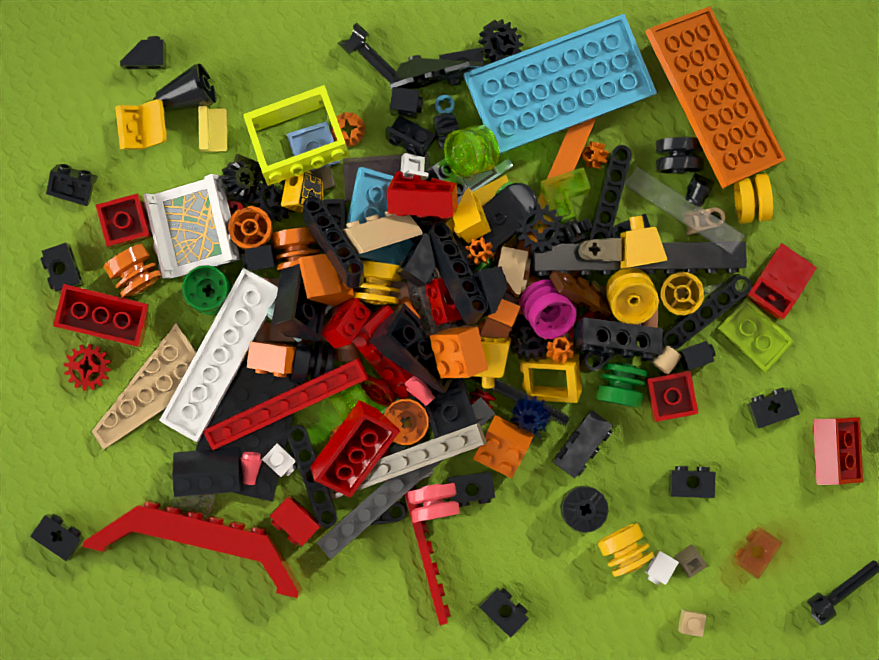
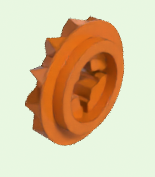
(356, 134)

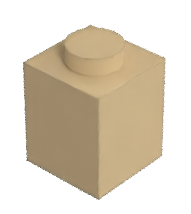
(692, 622)

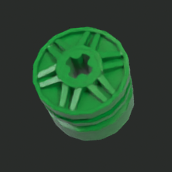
(200, 281)
(621, 385)

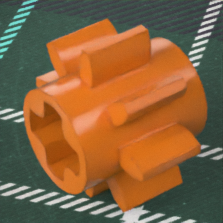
(595, 155)
(482, 256)
(560, 349)

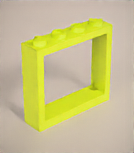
(286, 110)

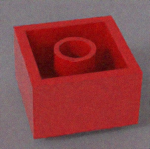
(123, 221)
(671, 396)
(295, 521)

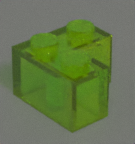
(559, 191)

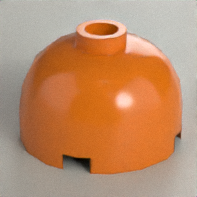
(250, 227)

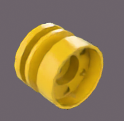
(378, 283)
(625, 549)

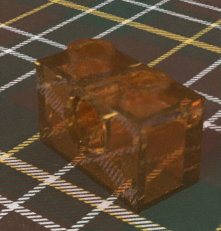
(769, 546)

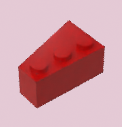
(421, 197)

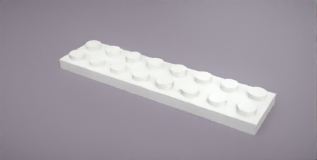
(220, 355)

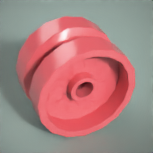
(433, 500)

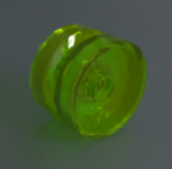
(471, 150)
(346, 401)

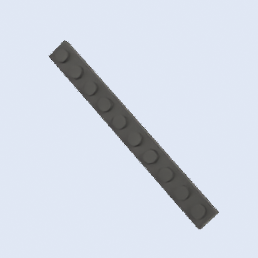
(384, 498)

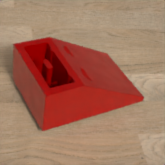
(781, 282)

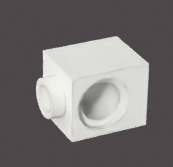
(661, 568)

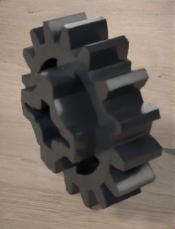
(501, 42)
(266, 200)
(531, 229)
(574, 231)
(532, 344)

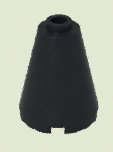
(188, 90)

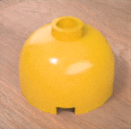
(682, 293)

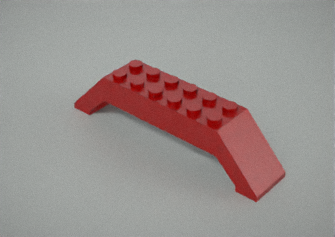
(203, 533)

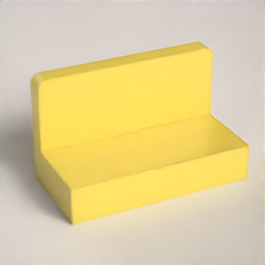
(212, 129)

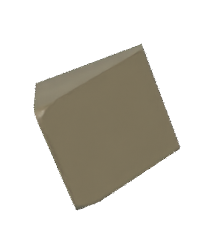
(326, 175)
(690, 560)

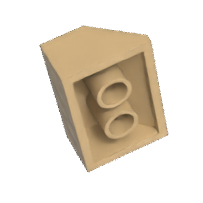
(380, 231)

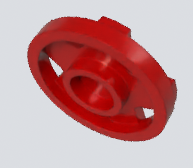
(378, 391)

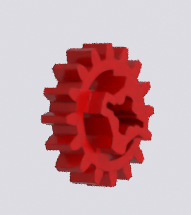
(86, 376)

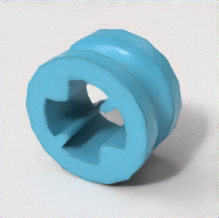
(442, 98)

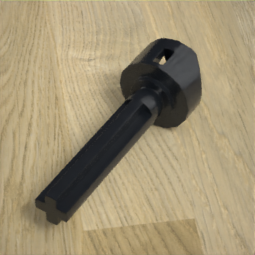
(357, 42)
(824, 605)

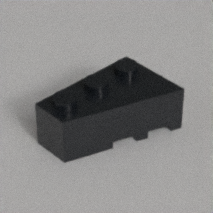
(583, 444)

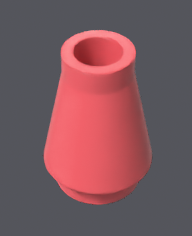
(419, 390)
(250, 466)

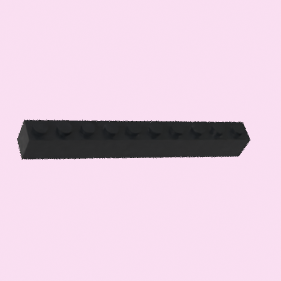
(680, 256)

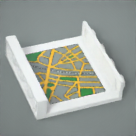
(191, 227)

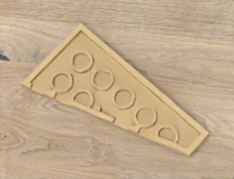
(148, 390)

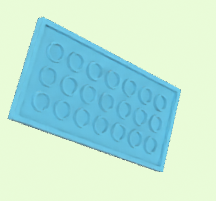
(560, 83)

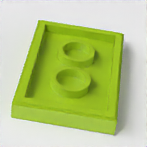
(755, 335)

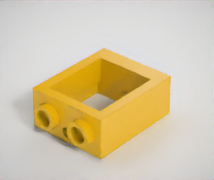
(555, 394)

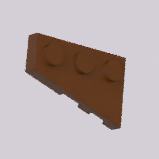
(582, 290)

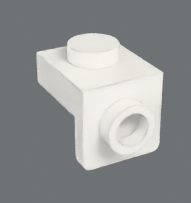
(413, 165)
(280, 461)

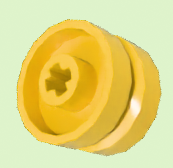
(753, 199)
(632, 296)

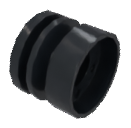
(311, 361)
(580, 496)

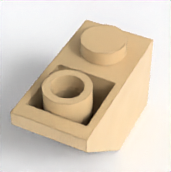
(514, 264)

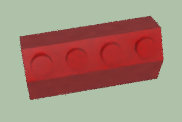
(102, 315)
(389, 371)
(354, 449)

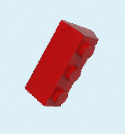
(838, 451)

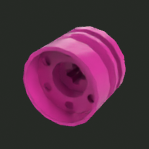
(547, 310)

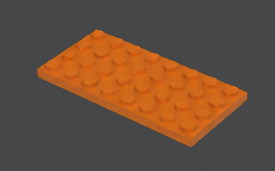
(715, 96)

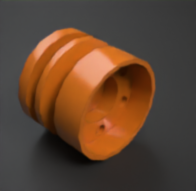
(294, 244)
(134, 273)
(419, 418)

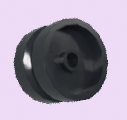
(679, 155)

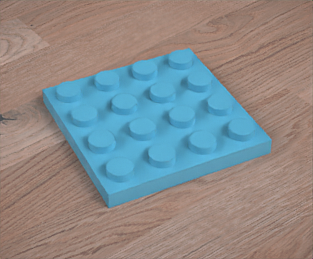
(371, 199)

